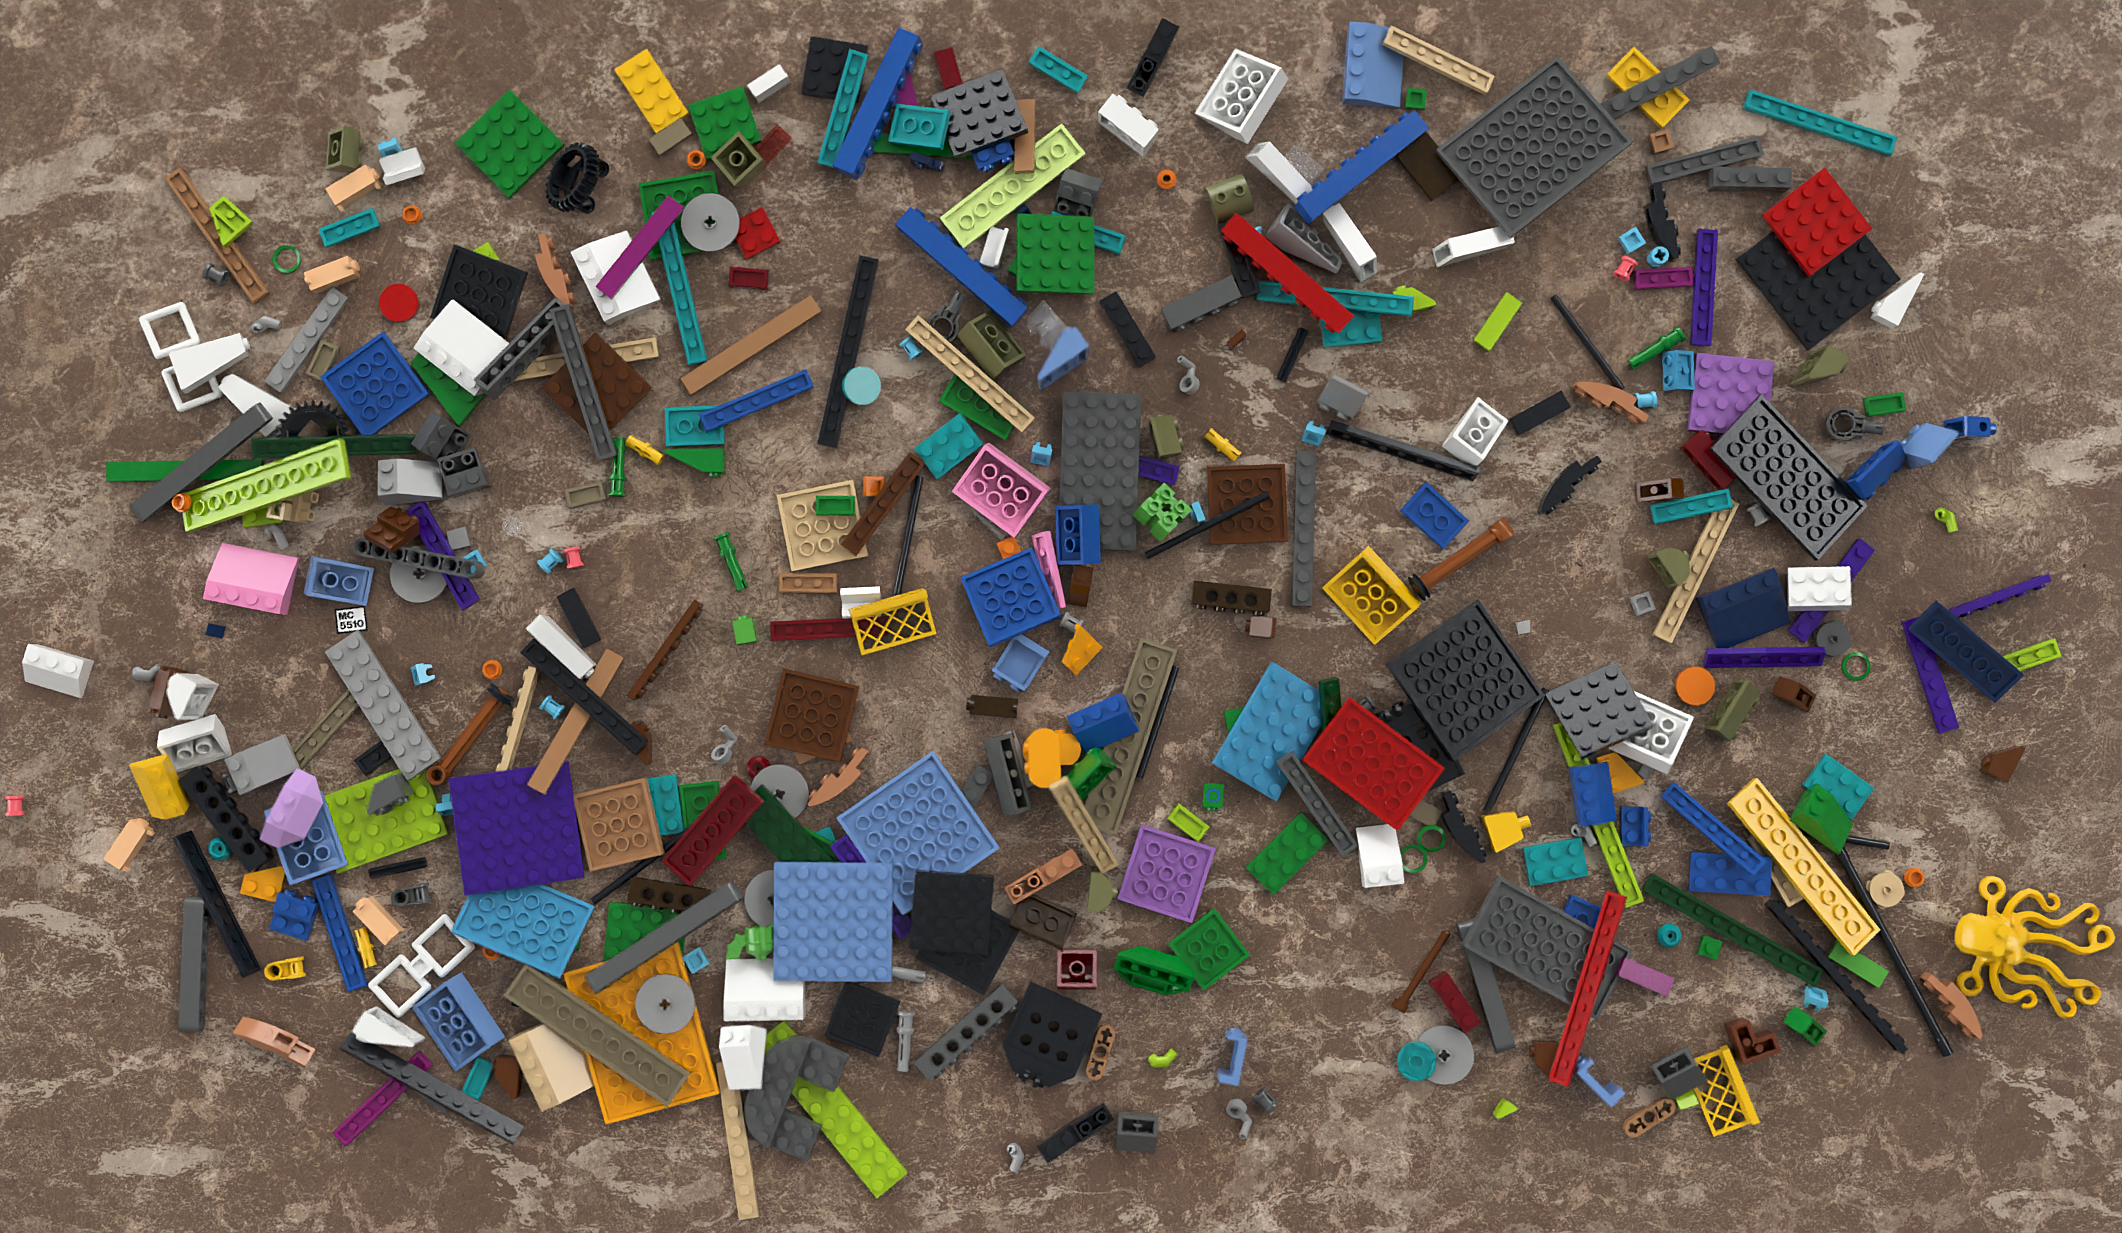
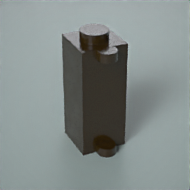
(992, 706)

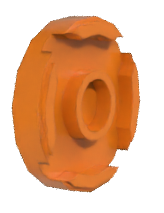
(1695, 686)

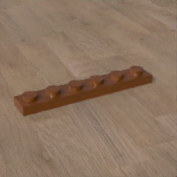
(882, 504)
(661, 657)

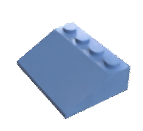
(1371, 69)
(1066, 355)
(316, 853)
(458, 1021)

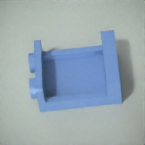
(1020, 662)
(1232, 1075)
(1609, 1094)

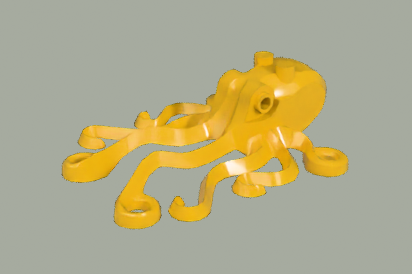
(2001, 941)

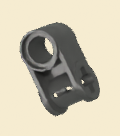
(414, 894)

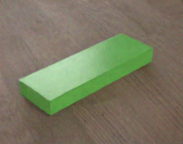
(1858, 964)

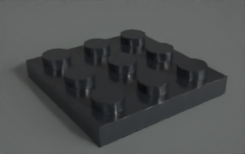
(826, 65)
(862, 1018)

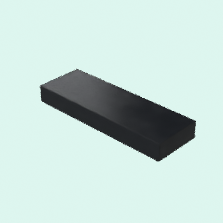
(1540, 413)
(578, 618)
(373, 758)

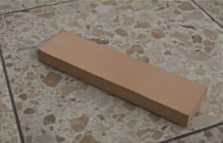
(1025, 145)

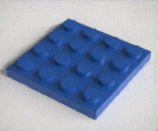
(375, 385)
(1010, 597)

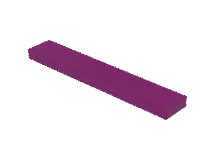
(639, 247)
(376, 1104)

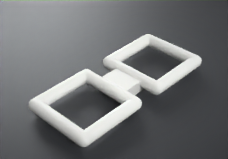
(158, 354)
(419, 967)

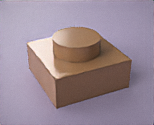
(1661, 141)

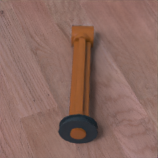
(1496, 533)
(469, 735)

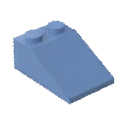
(1926, 444)
(338, 580)

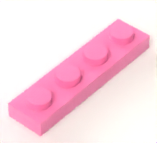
(1047, 560)

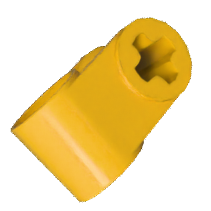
(289, 968)

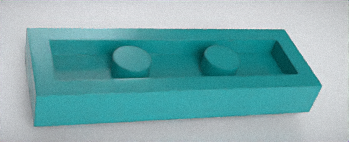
(1058, 69)
(349, 228)

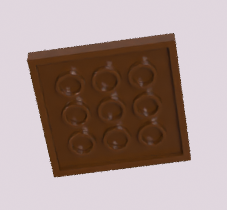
(614, 379)
(1237, 484)
(811, 715)

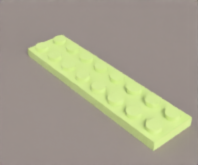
(1009, 190)

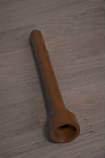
(1402, 1002)

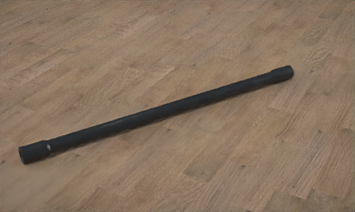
(1940, 1040)

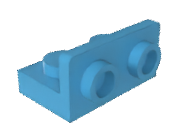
(1678, 370)

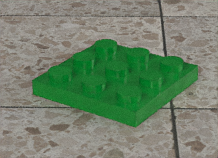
(721, 118)
(1209, 949)

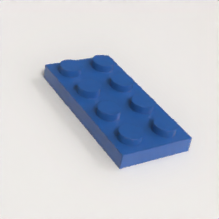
(1721, 874)

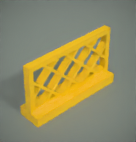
(892, 604)
(1739, 1091)

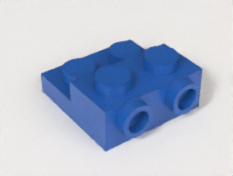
(988, 158)
(294, 914)

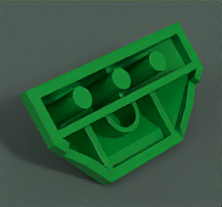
(1153, 971)

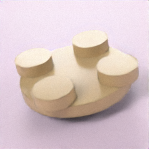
(1885, 889)

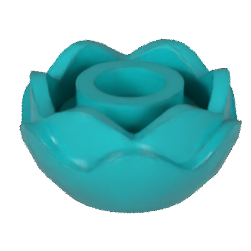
(215, 853)
(1664, 931)

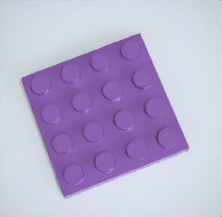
(1726, 389)
(1166, 873)

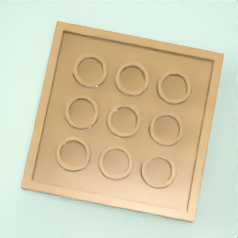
(813, 538)

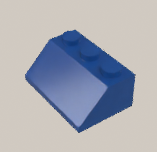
(1877, 469)
(1077, 534)
(1103, 722)
(1592, 794)

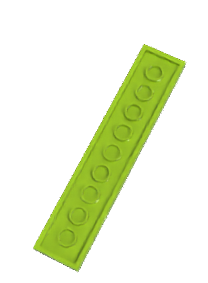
(267, 485)
(845, 1127)

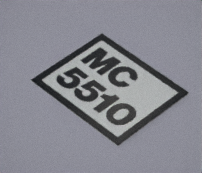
(351, 619)

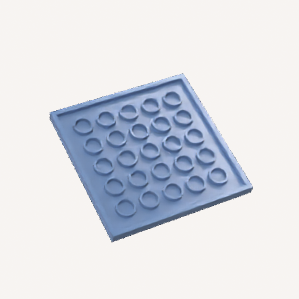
(918, 825)
(833, 921)

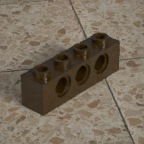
(1261, 595)
(638, 898)

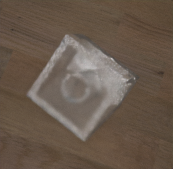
(1046, 325)

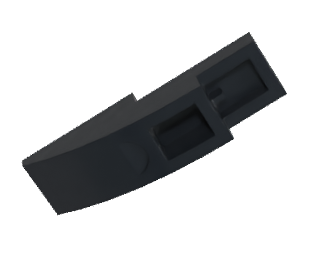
(1153, 57)
(1662, 230)
(1561, 489)
(1464, 835)
(1075, 1132)

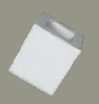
(1523, 627)

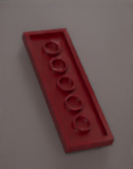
(712, 830)

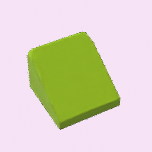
(1686, 1100)
(1504, 1108)

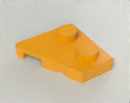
(1080, 650)
(1621, 774)
(264, 883)

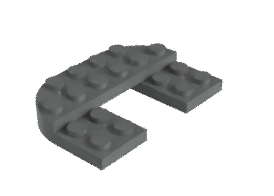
(766, 1107)

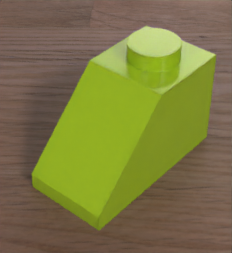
(1421, 301)

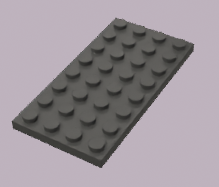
(1103, 461)
(1538, 943)

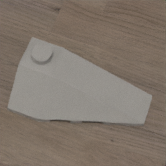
(1294, 236)

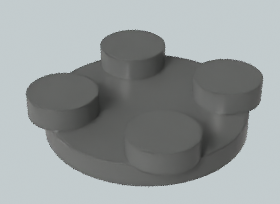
(1833, 637)

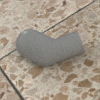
(264, 323)
(278, 534)
(145, 675)
(1584, 832)
(1017, 1156)

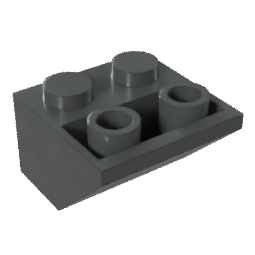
(1077, 194)
(440, 437)
(464, 472)
(389, 792)
(1679, 1072)
(1136, 1131)

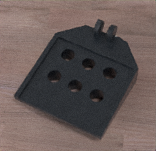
(1406, 722)
(1041, 1066)

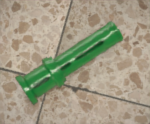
(1663, 344)
(617, 477)
(728, 552)

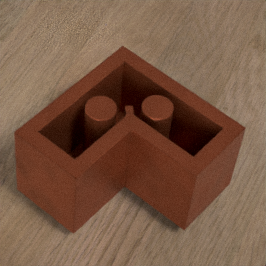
(1750, 1046)

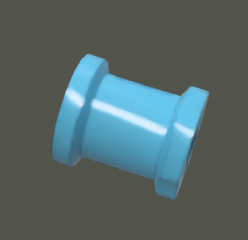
(1659, 251)
(911, 348)
(1646, 400)
(550, 561)
(552, 707)

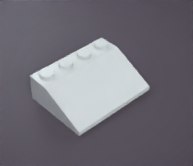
(1242, 95)
(593, 263)
(460, 345)
(1660, 744)
(754, 995)

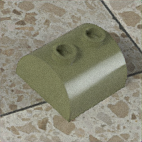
(344, 150)
(739, 160)
(1229, 197)
(1671, 565)
(1100, 892)

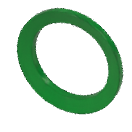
(278, 250)
(1844, 669)
(1428, 827)
(1425, 858)

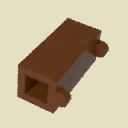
(159, 700)

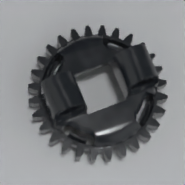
(564, 178)
(318, 413)

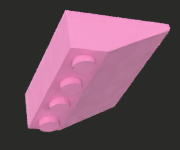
(1001, 489)
(252, 579)

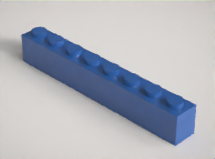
(878, 103)
(1361, 166)
(961, 267)

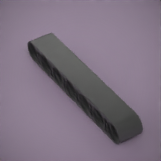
(427, 559)
(194, 965)
(1488, 995)

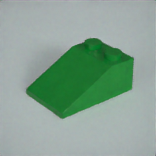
(1822, 818)

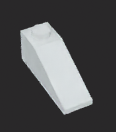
(1893, 306)

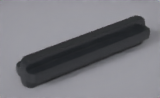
(1292, 355)
(397, 868)

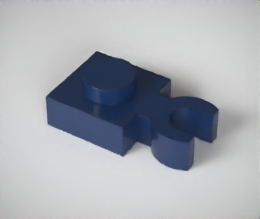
(921, 161)

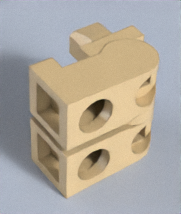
(295, 509)

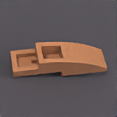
(556, 279)
(1605, 395)
(834, 785)
(1043, 876)
(1957, 1005)
(274, 1039)

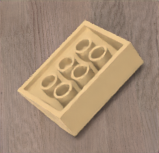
(551, 1065)

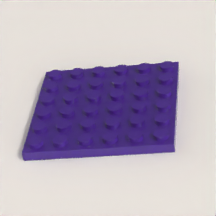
(513, 832)

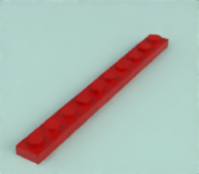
(1587, 988)

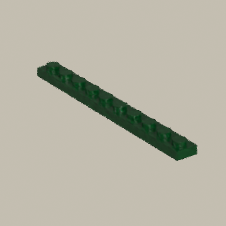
(1732, 929)

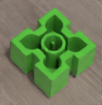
(1162, 512)

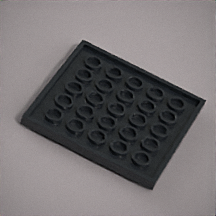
(1825, 299)
(1465, 680)

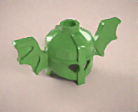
(757, 941)

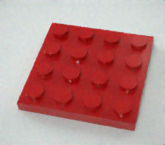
(1816, 222)

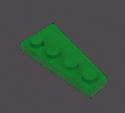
(452, 395)

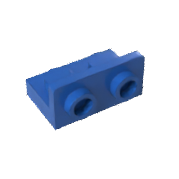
(1634, 826)

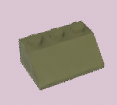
(991, 344)
(1821, 365)
(1733, 709)

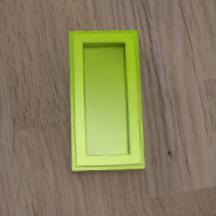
(1188, 822)

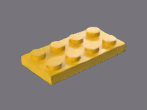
(1637, 68)
(651, 91)

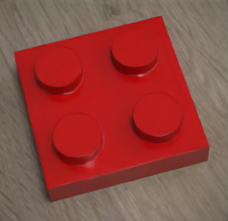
(756, 234)

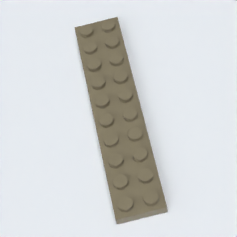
(1144, 693)
(597, 1034)

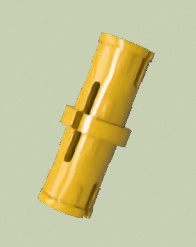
(1222, 444)
(644, 449)
(365, 947)

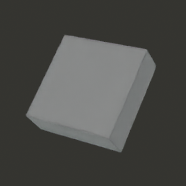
(458, 538)
(1642, 603)

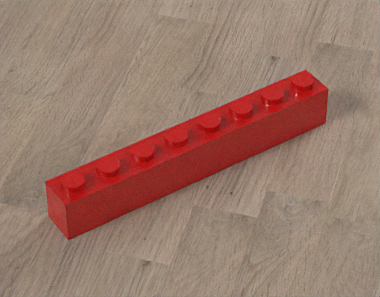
(1287, 273)

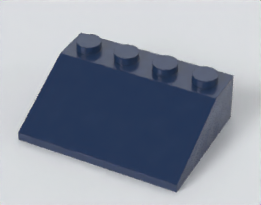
(1744, 609)

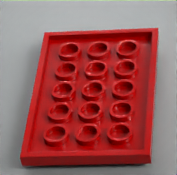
(1373, 763)

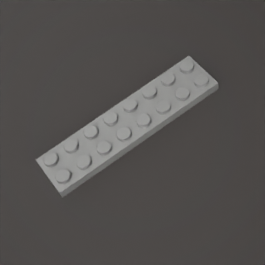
(383, 705)

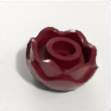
(753, 763)

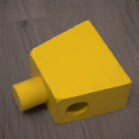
(1504, 829)

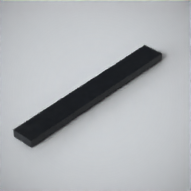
(1402, 450)
(584, 697)
(217, 904)

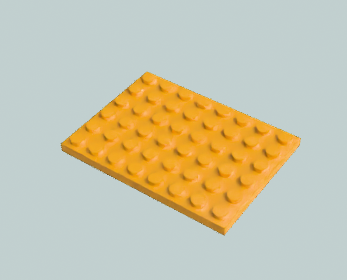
(686, 1047)

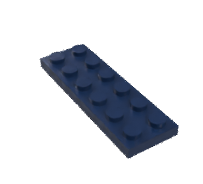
(1965, 651)

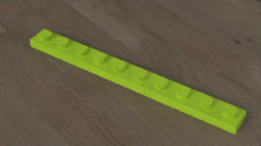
(1606, 835)

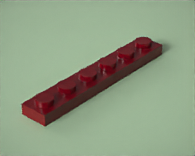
(823, 628)

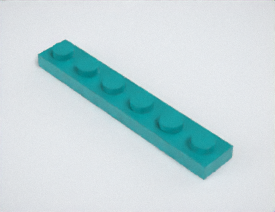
(843, 106)

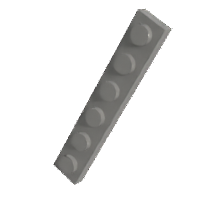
(307, 340)

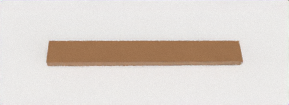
(231, 255)
(751, 345)
(573, 725)

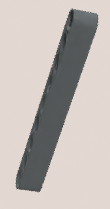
(201, 462)
(664, 937)

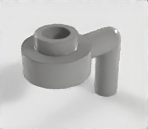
(1189, 383)
(722, 753)
(1237, 1109)

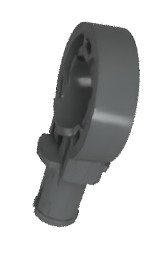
(953, 307)
(1864, 426)

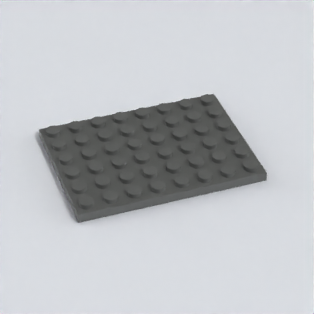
(1534, 147)

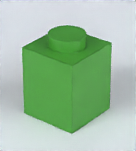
(745, 630)

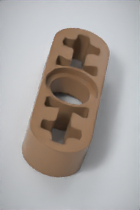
(1101, 1067)
(1650, 1108)

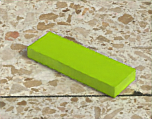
(1497, 321)
(2034, 654)

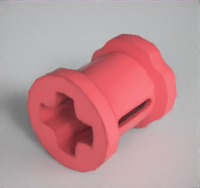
(1625, 268)
(573, 557)
(14, 805)

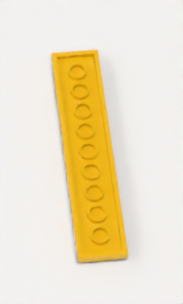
(1803, 866)

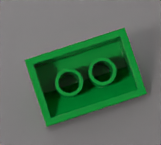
(1090, 772)

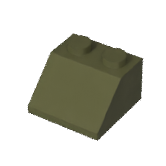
(1165, 436)

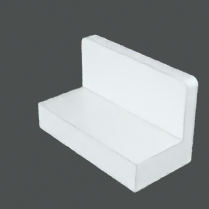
(769, 83)
(401, 166)
(994, 247)
(858, 596)

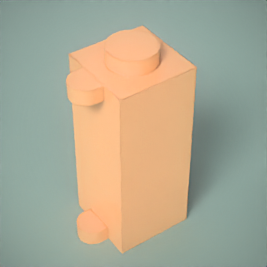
(353, 186)
(332, 274)
(129, 844)
(378, 920)

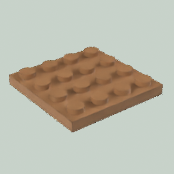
(618, 824)

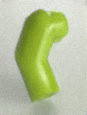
(1947, 517)
(1163, 1061)

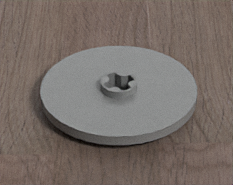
(719, 234)
(411, 587)
(787, 780)
(757, 899)
(654, 1014)
(1457, 1045)

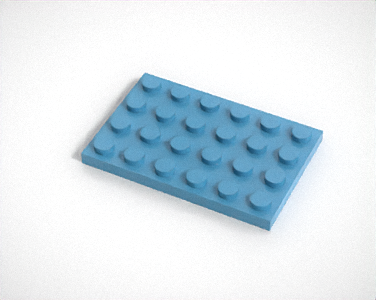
(1276, 720)
(526, 925)

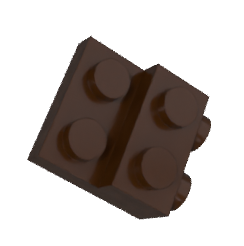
(393, 529)

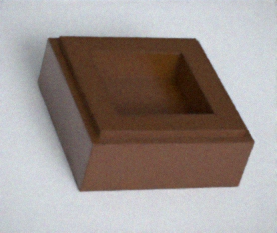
(1236, 339)

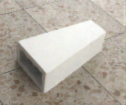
(1278, 170)
(1351, 242)
(1471, 246)
(204, 361)
(246, 395)
(562, 646)

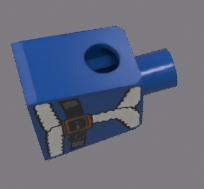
(1973, 427)

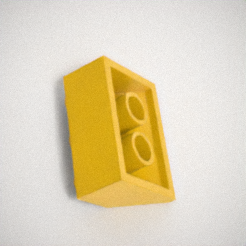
(160, 787)

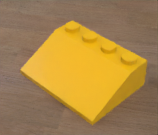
(1371, 595)

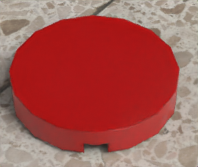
(399, 303)

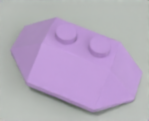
(293, 810)

